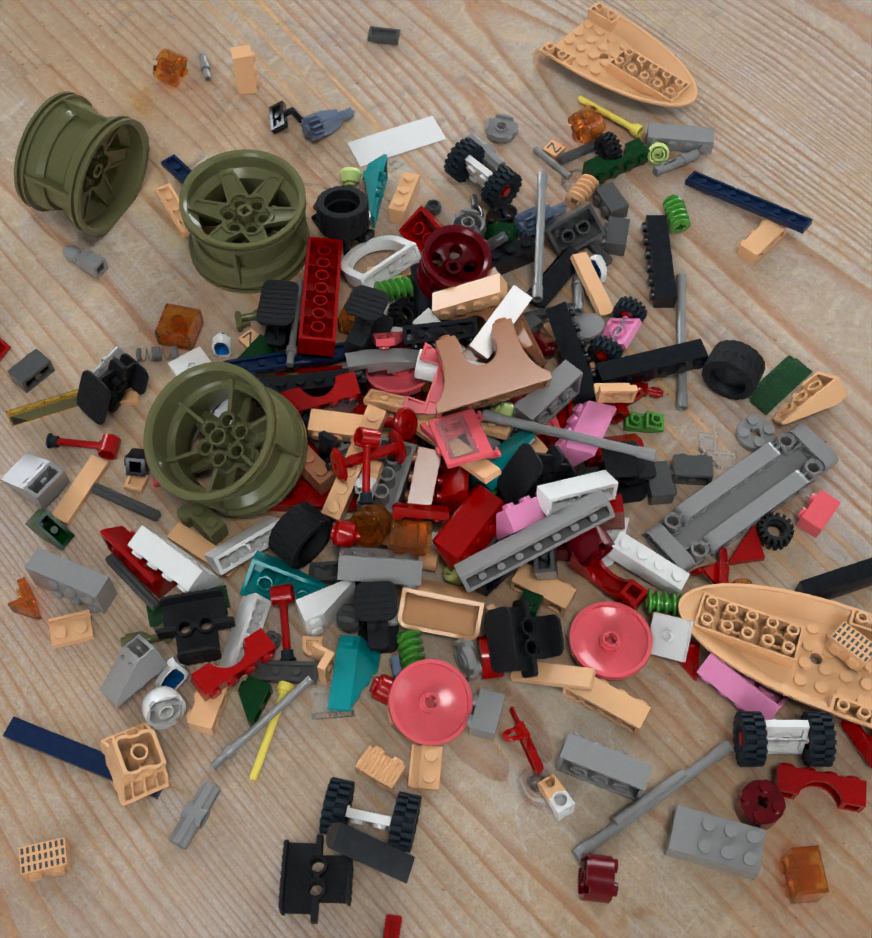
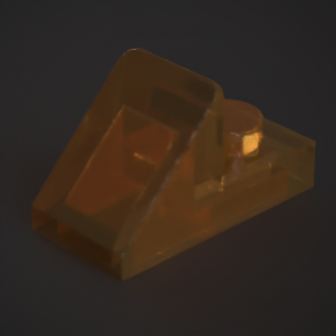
(26, 604)

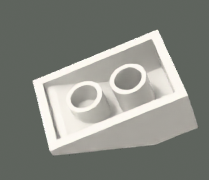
(320, 608)

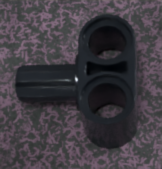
(500, 214)

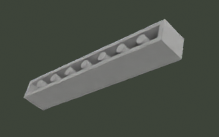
(534, 540)

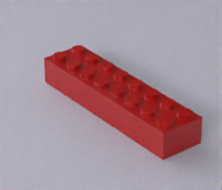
(320, 297)

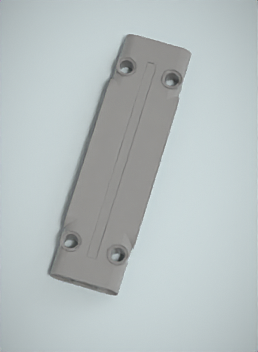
(741, 497)

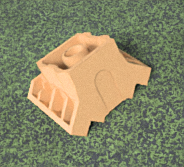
(135, 763)

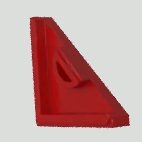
(317, 369)
(748, 550)
(692, 660)

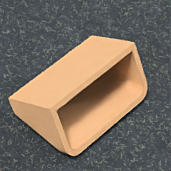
(442, 610)

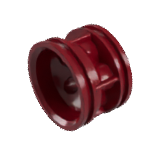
(457, 239)

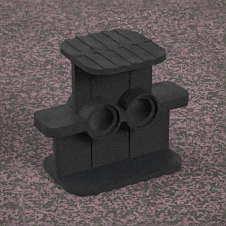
(368, 307)
(277, 311)
(104, 393)
(530, 469)
(628, 472)
(375, 606)
(194, 610)
(520, 640)
(299, 878)

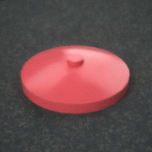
(397, 383)
(610, 640)
(430, 702)

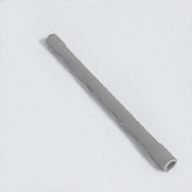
(537, 288)
(682, 396)
(637, 451)
(593, 843)

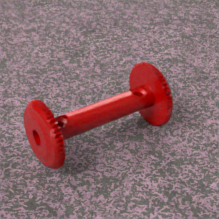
(403, 421)
(396, 448)

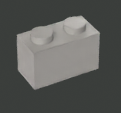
(486, 714)

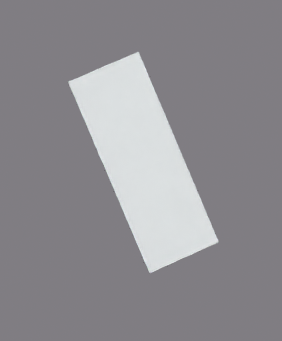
(396, 140)

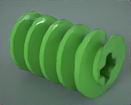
(676, 213)
(396, 287)
(662, 602)
(408, 647)

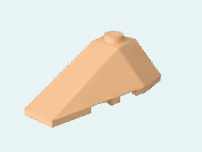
(817, 394)

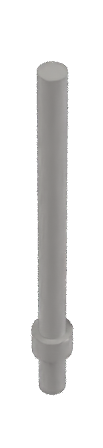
(291, 349)
(230, 750)

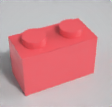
(818, 513)

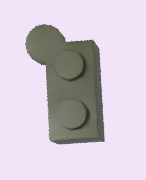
(204, 521)

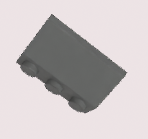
(574, 228)

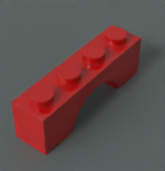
(345, 387)
(617, 588)
(211, 679)
(846, 791)

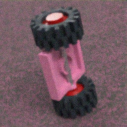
(619, 330)

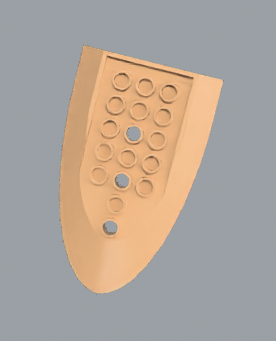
(633, 61)
(800, 629)

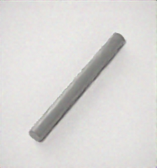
(649, 797)

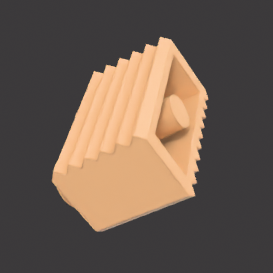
(380, 768)

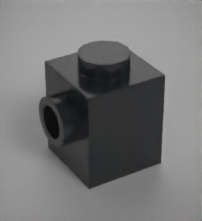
(136, 463)

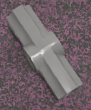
(491, 159)
(194, 814)

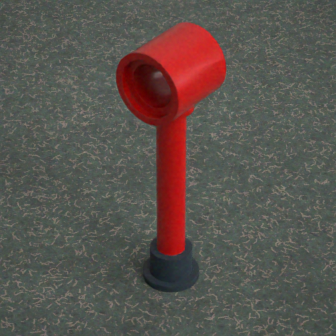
(367, 440)
(107, 446)
(282, 596)

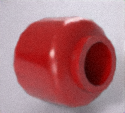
(344, 534)
(380, 688)

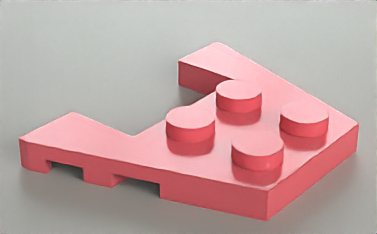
(429, 406)

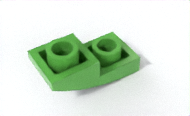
(645, 423)

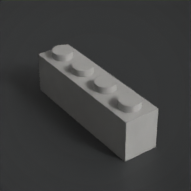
(681, 137)

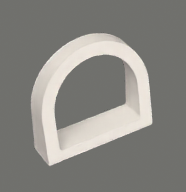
(406, 255)

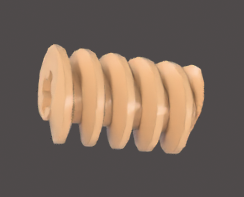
(581, 190)

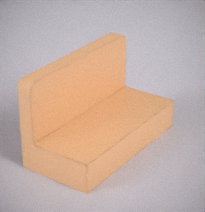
(615, 392)
(326, 662)

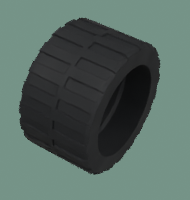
(342, 213)
(733, 369)
(300, 535)

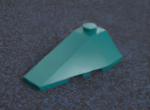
(375, 184)
(507, 450)
(271, 571)
(351, 672)

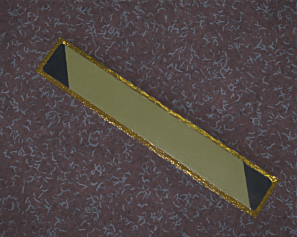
(42, 408)

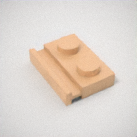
(71, 629)
(425, 767)

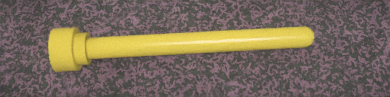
(635, 129)
(283, 689)

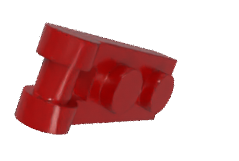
(420, 512)

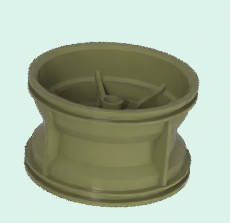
(81, 162)
(237, 197)
(186, 406)

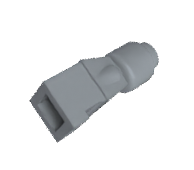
(86, 260)

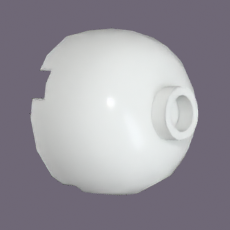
(162, 707)

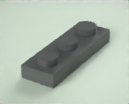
(288, 671)

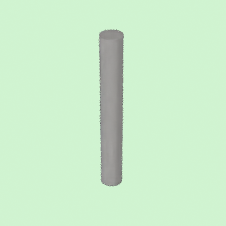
(552, 162)

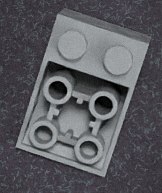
(36, 479)
(132, 669)

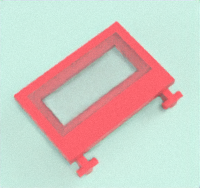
(462, 438)

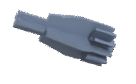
(324, 122)
(526, 220)

